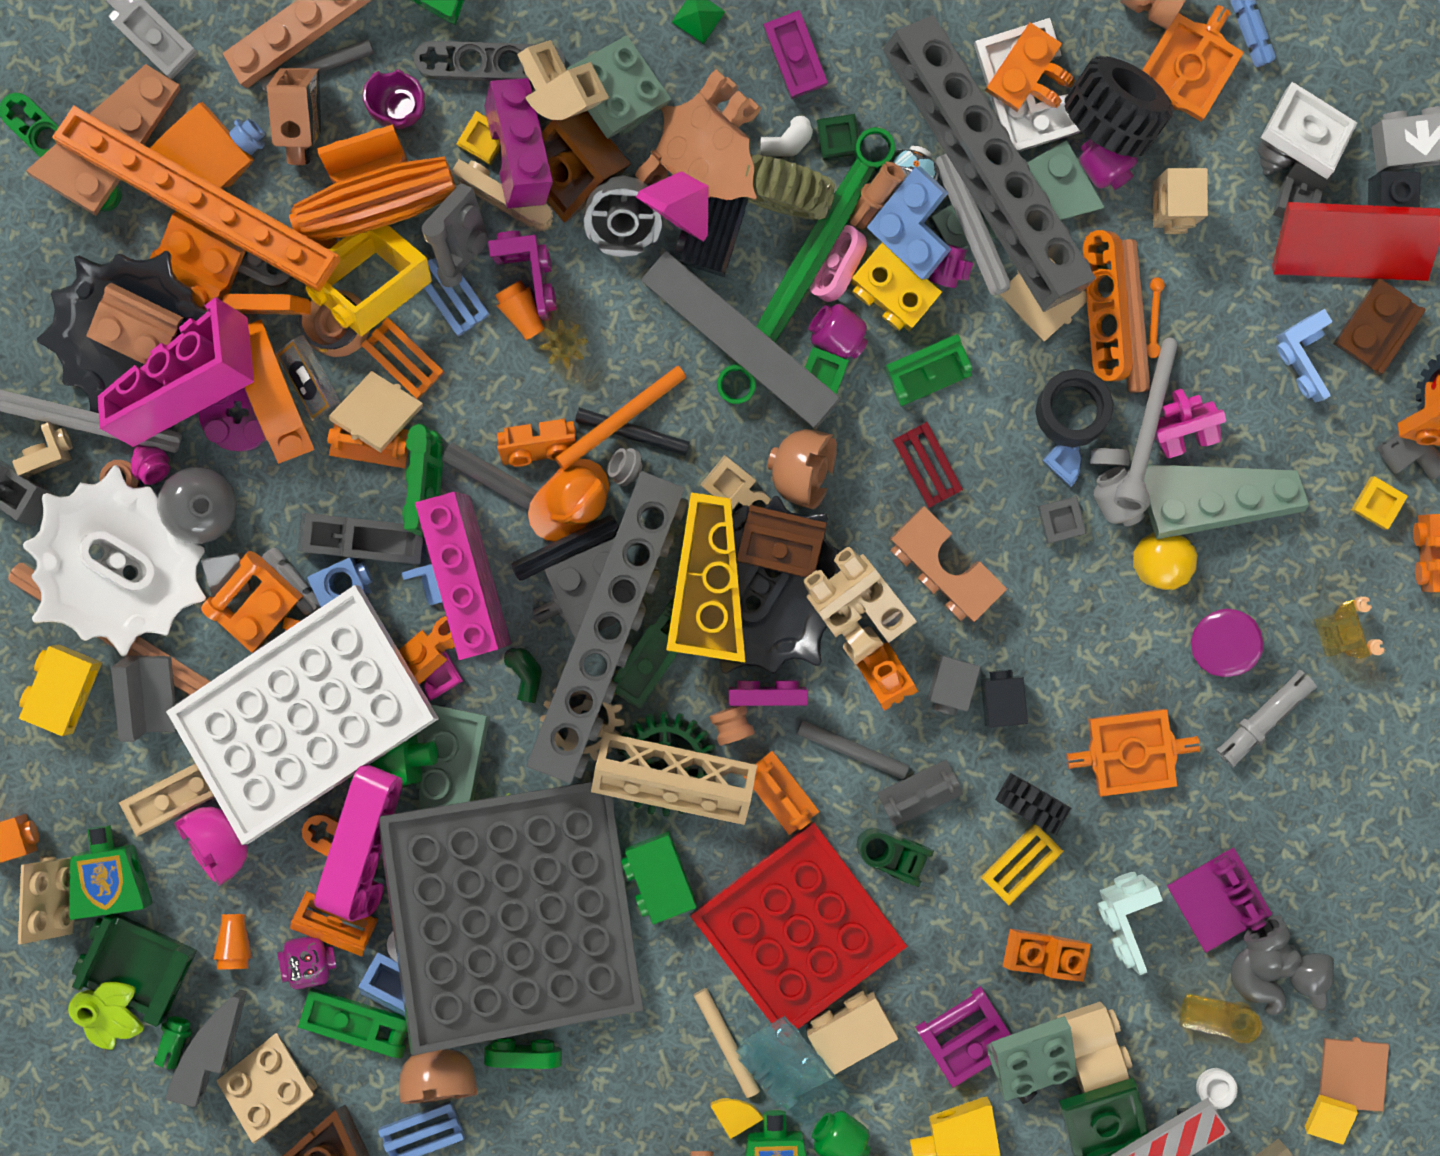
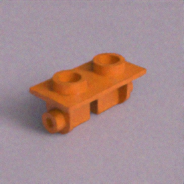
(345, 447)
(520, 448)
(782, 794)

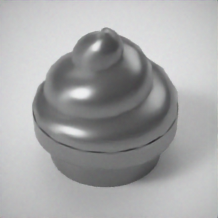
(1272, 158)

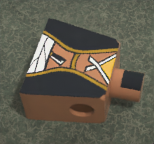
(295, 111)

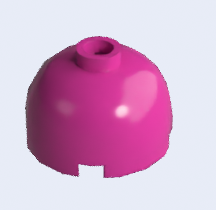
(213, 842)

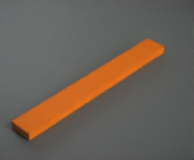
(196, 198)

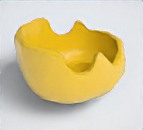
(1165, 561)

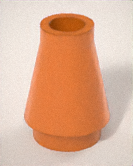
(520, 308)
(233, 943)

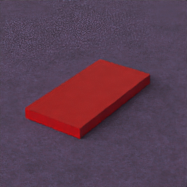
(1357, 241)

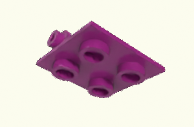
(1219, 900)

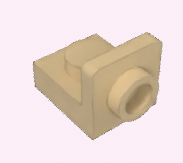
(39, 457)

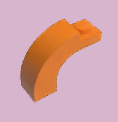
(274, 401)

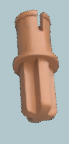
(876, 194)

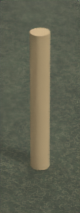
(726, 1042)

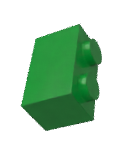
(659, 877)

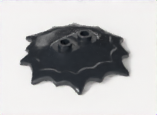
(86, 361)
(786, 621)

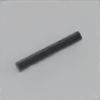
(636, 433)

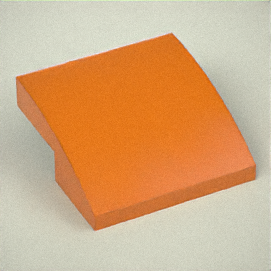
(204, 147)

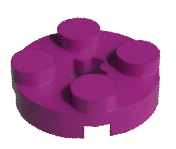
(222, 429)

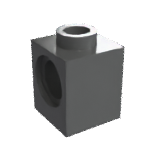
(953, 685)

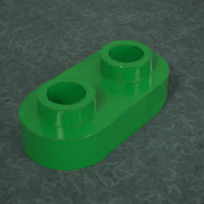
(538, 1055)

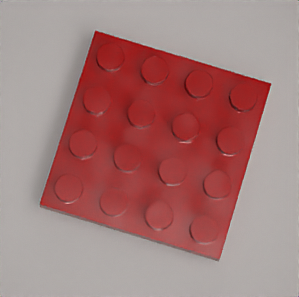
(798, 929)

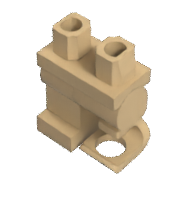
(851, 593)

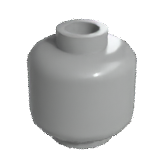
(1105, 493)

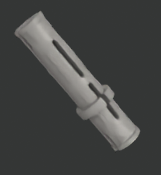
(1253, 731)

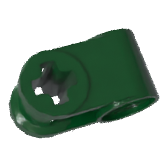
(900, 859)

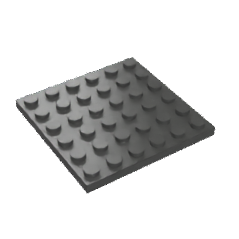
(509, 916)

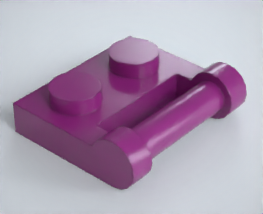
(966, 1052)

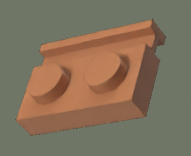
(132, 323)

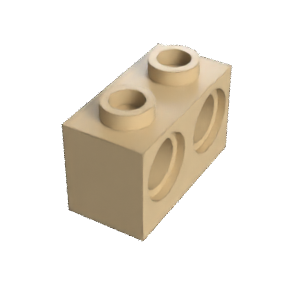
(1180, 199)

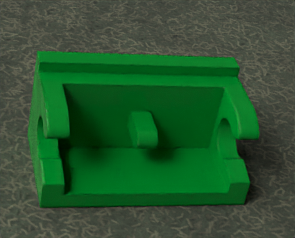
(928, 370)

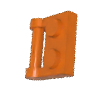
(263, 608)

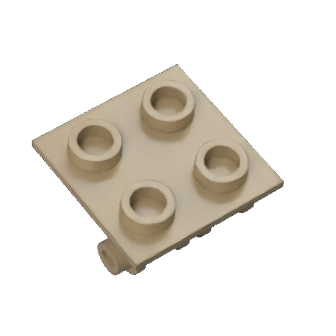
(44, 900)
(266, 1088)

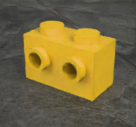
(893, 288)
(59, 689)

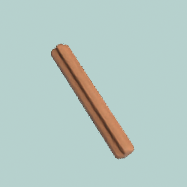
(1139, 377)

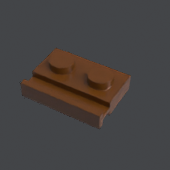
(1379, 326)
(781, 541)

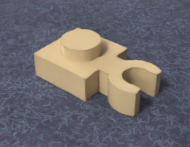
(732, 482)

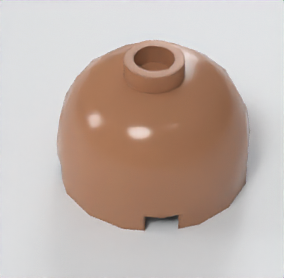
(802, 466)
(437, 1077)

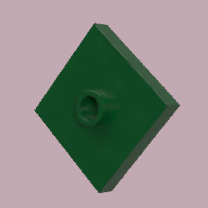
(1104, 1119)

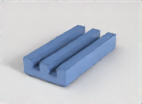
(471, 320)
(453, 1122)

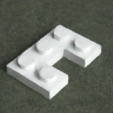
(1033, 122)

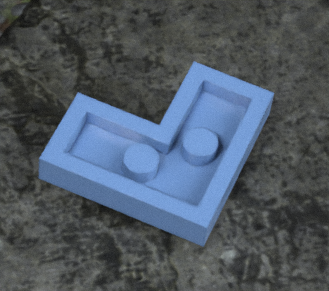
(902, 223)

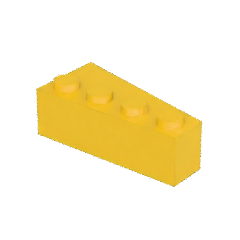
(707, 595)

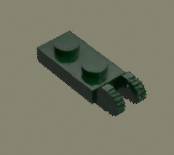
(646, 663)

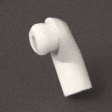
(791, 141)

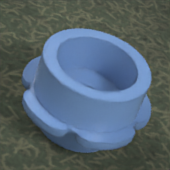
(248, 135)

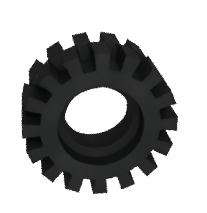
(1033, 804)

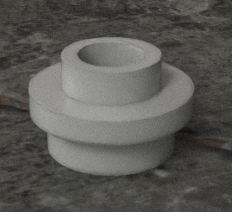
(625, 466)

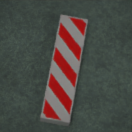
(1182, 1134)

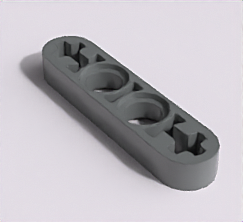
(489, 67)

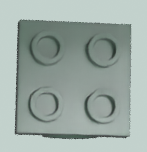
(630, 86)
(1033, 1058)

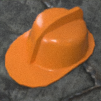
(569, 500)

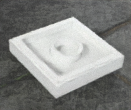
(1309, 130)

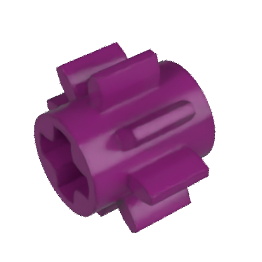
(952, 268)

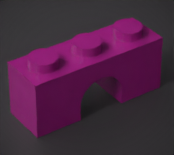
(524, 165)

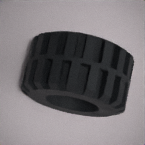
(1118, 106)

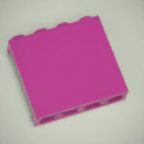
(463, 574)

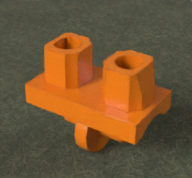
(886, 676)

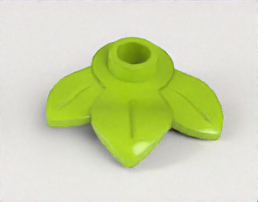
(109, 1016)

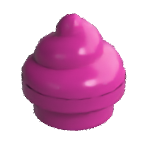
(149, 464)

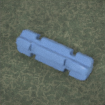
(1254, 32)

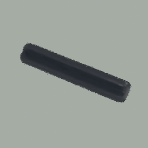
(565, 547)

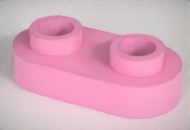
(840, 265)

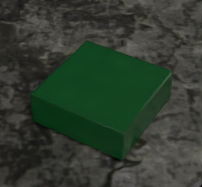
(837, 136)

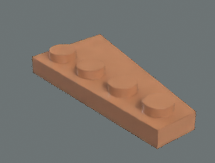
(133, 111)

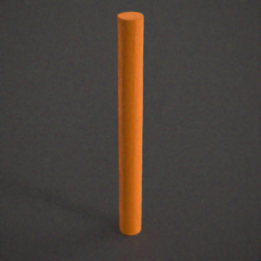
(620, 417)

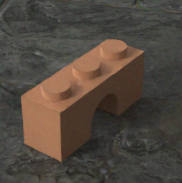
(919, 544)

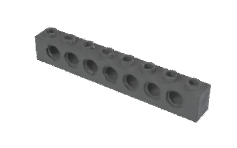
(931, 76)
(648, 493)

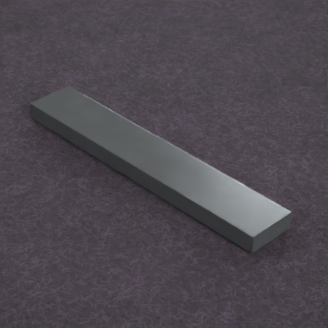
(741, 340)

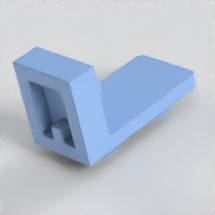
(1292, 353)

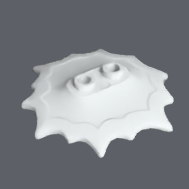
(94, 593)

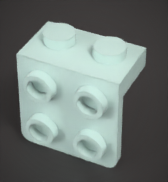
(1123, 898)

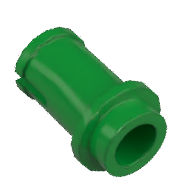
(172, 1041)

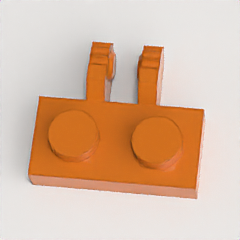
(1024, 67)
(1427, 536)

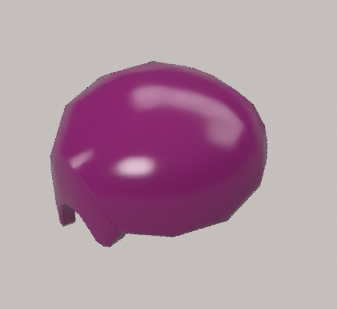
(394, 99)

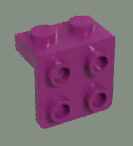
(514, 248)

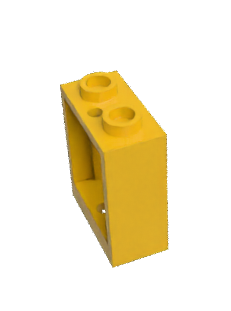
(353, 251)

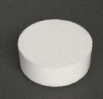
(1217, 1086)

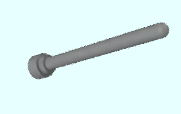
(1132, 492)

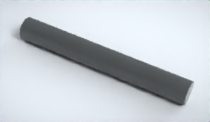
(331, 60)
(852, 749)

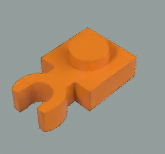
(425, 652)

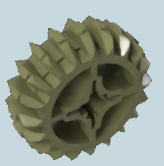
(790, 188)

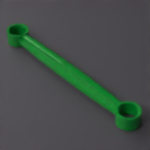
(813, 253)

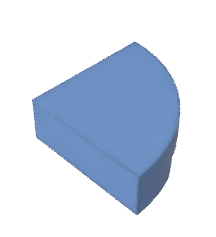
(1064, 463)

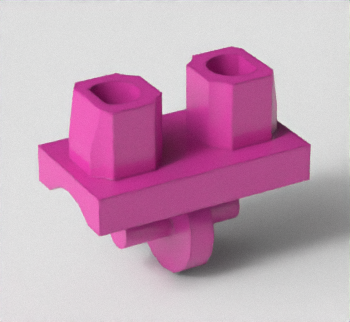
(1186, 417)

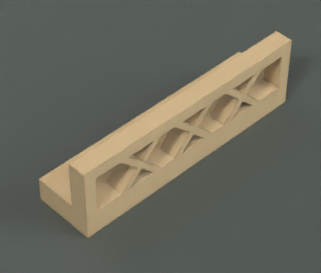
(673, 786)

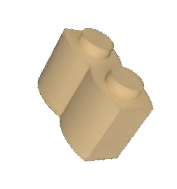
(1096, 1047)

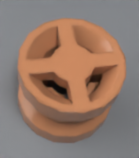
(732, 724)

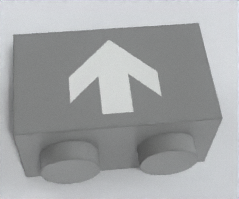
(1407, 141)

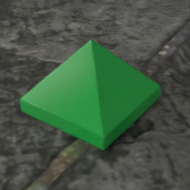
(698, 18)

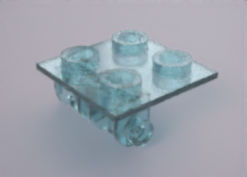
(786, 1061)

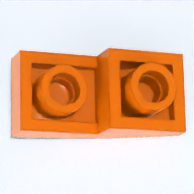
(1046, 955)

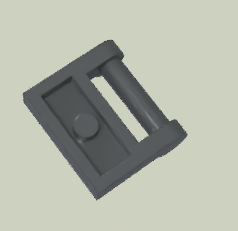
(462, 225)

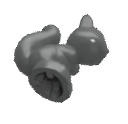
(1272, 958)

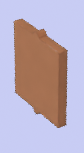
(1355, 1072)

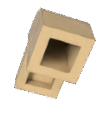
(560, 91)

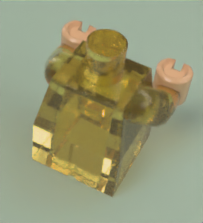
(1343, 632)

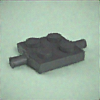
(574, 585)

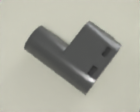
(1401, 452)

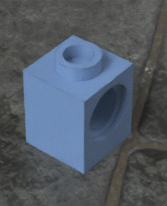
(323, 581)

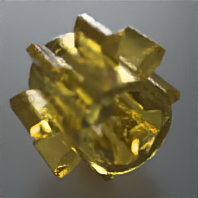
(554, 338)

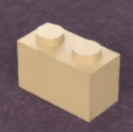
(851, 1031)

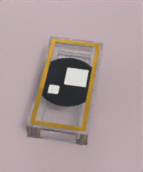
(308, 378)

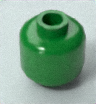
(840, 1136)

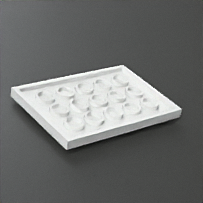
(301, 714)

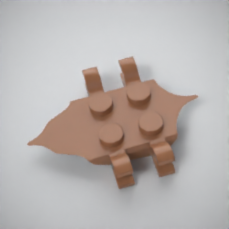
(707, 141)

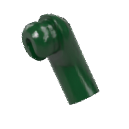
(527, 670)

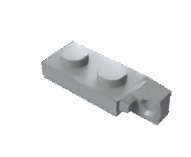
(152, 35)

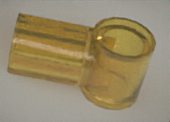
(1217, 1016)

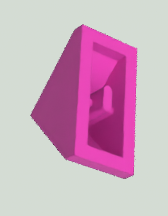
(681, 202)

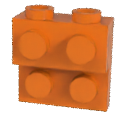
(200, 258)

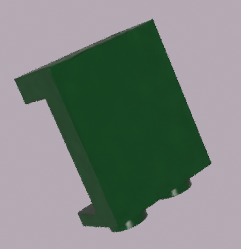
(137, 957)

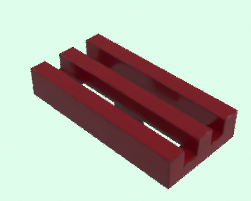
(941, 458)

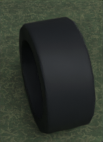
(1089, 383)

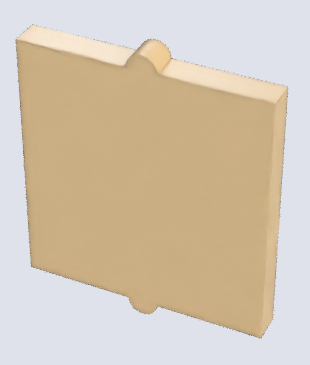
(1026, 306)
(375, 411)

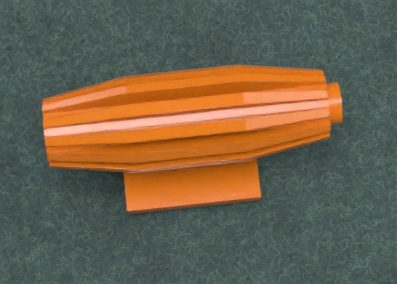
(370, 187)

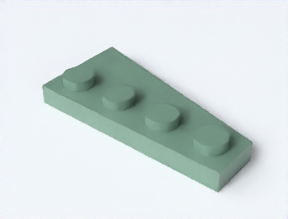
(1057, 175)
(1216, 497)
(460, 746)

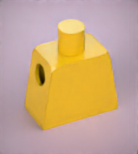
(960, 1132)

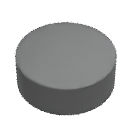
(1109, 457)

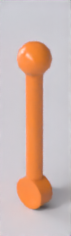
(1156, 285)

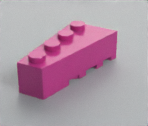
(181, 378)

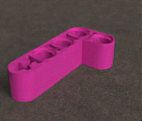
(349, 871)

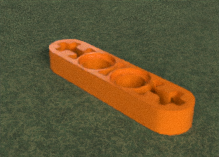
(1114, 304)

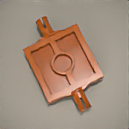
(1193, 62)
(1132, 752)

